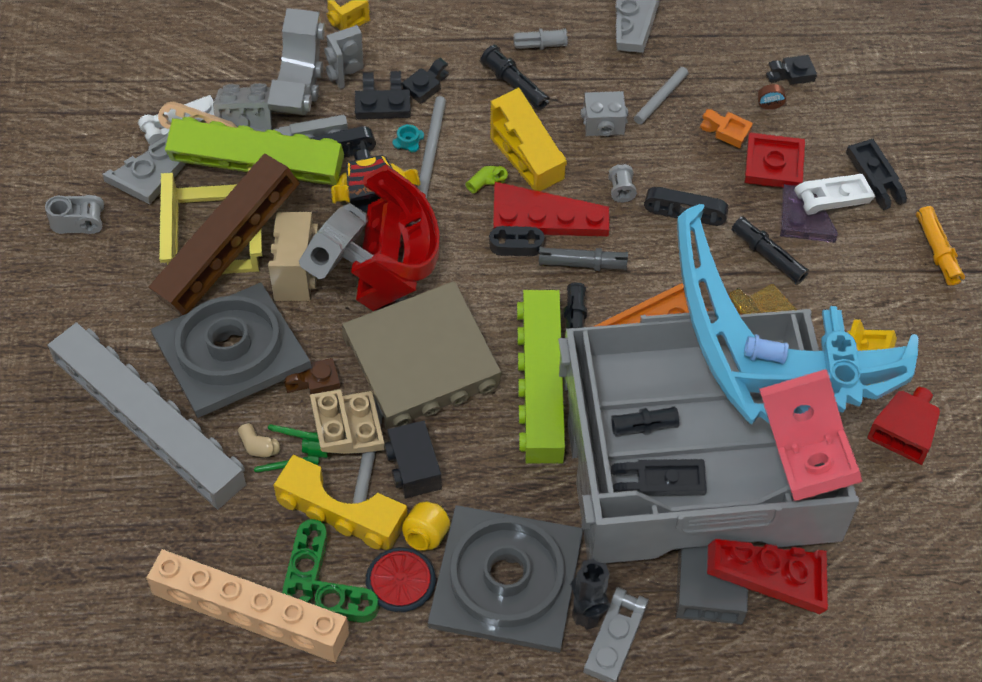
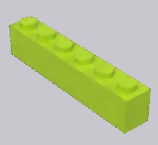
(241, 147)
(541, 384)

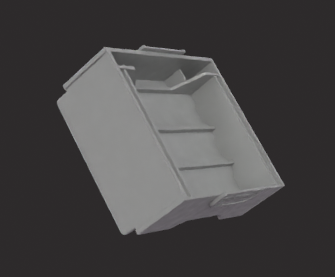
(663, 367)

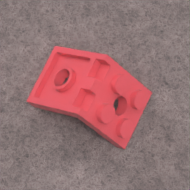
(810, 436)

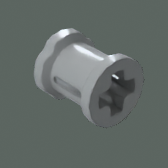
(622, 183)

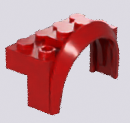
(382, 276)

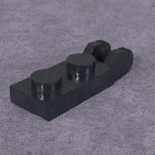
(878, 172)
(663, 477)

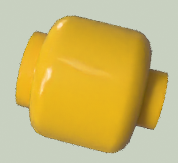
(425, 526)

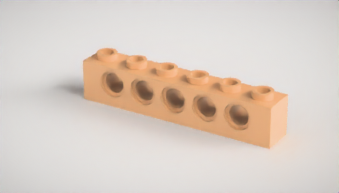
(248, 605)

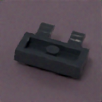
(382, 103)

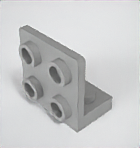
(244, 106)

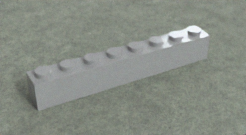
(148, 415)

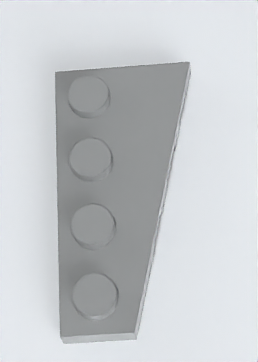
(634, 23)

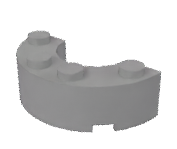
(299, 64)

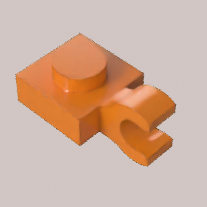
(729, 129)

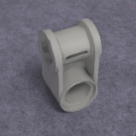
(73, 214)

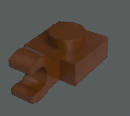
(318, 379)

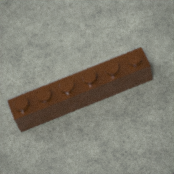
(224, 234)

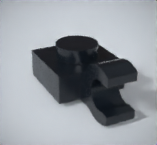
(794, 69)
(424, 83)

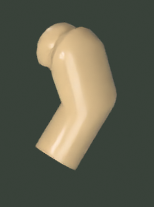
(257, 445)

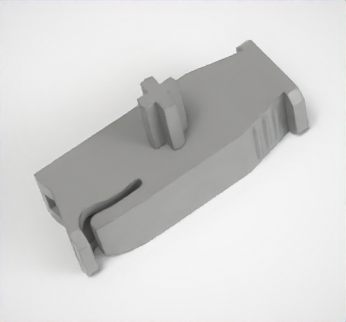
(336, 241)

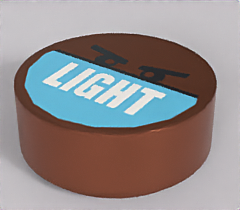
(771, 96)

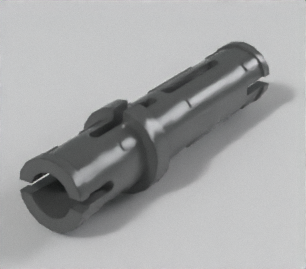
(583, 258)

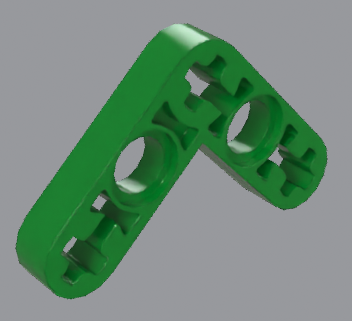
(309, 582)

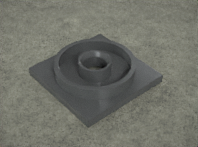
(223, 375)
(517, 613)

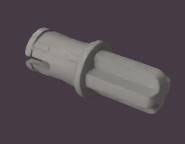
(540, 39)

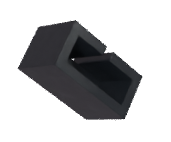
(414, 459)

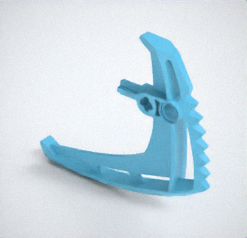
(839, 351)

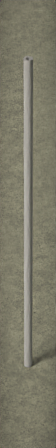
(425, 175)

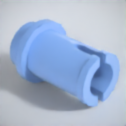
(765, 349)

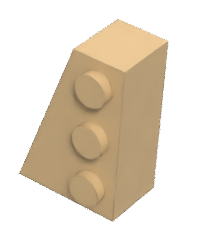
(292, 236)

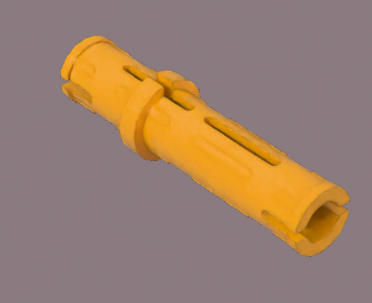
(944, 255)

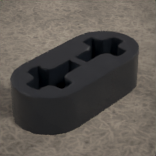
(516, 241)

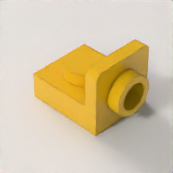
(349, 15)

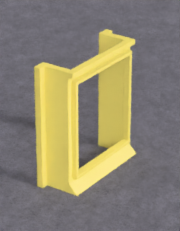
(169, 221)

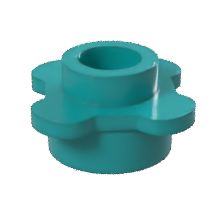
(408, 138)

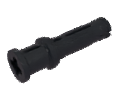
(506, 70)

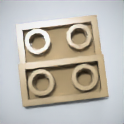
(347, 422)

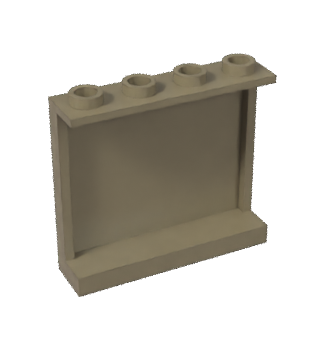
(422, 354)

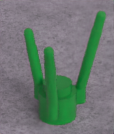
(310, 446)

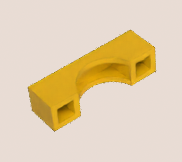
(374, 520)

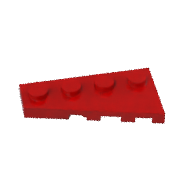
(548, 212)
(778, 573)

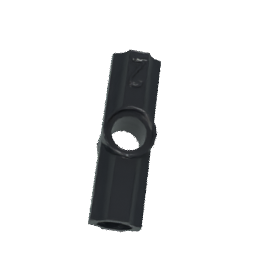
(590, 593)

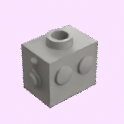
(604, 113)

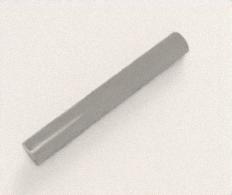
(661, 95)

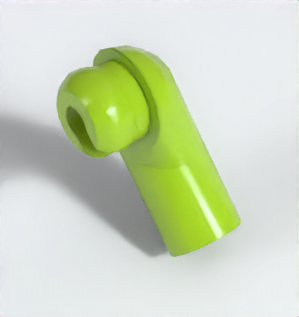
(486, 176)

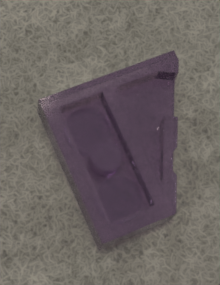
(798, 224)

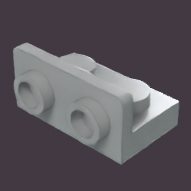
(344, 54)

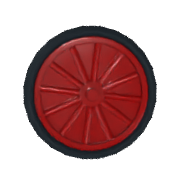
(401, 579)

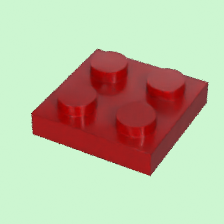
(774, 160)

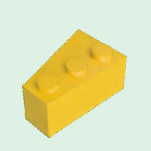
(525, 141)

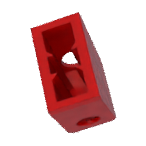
(907, 424)

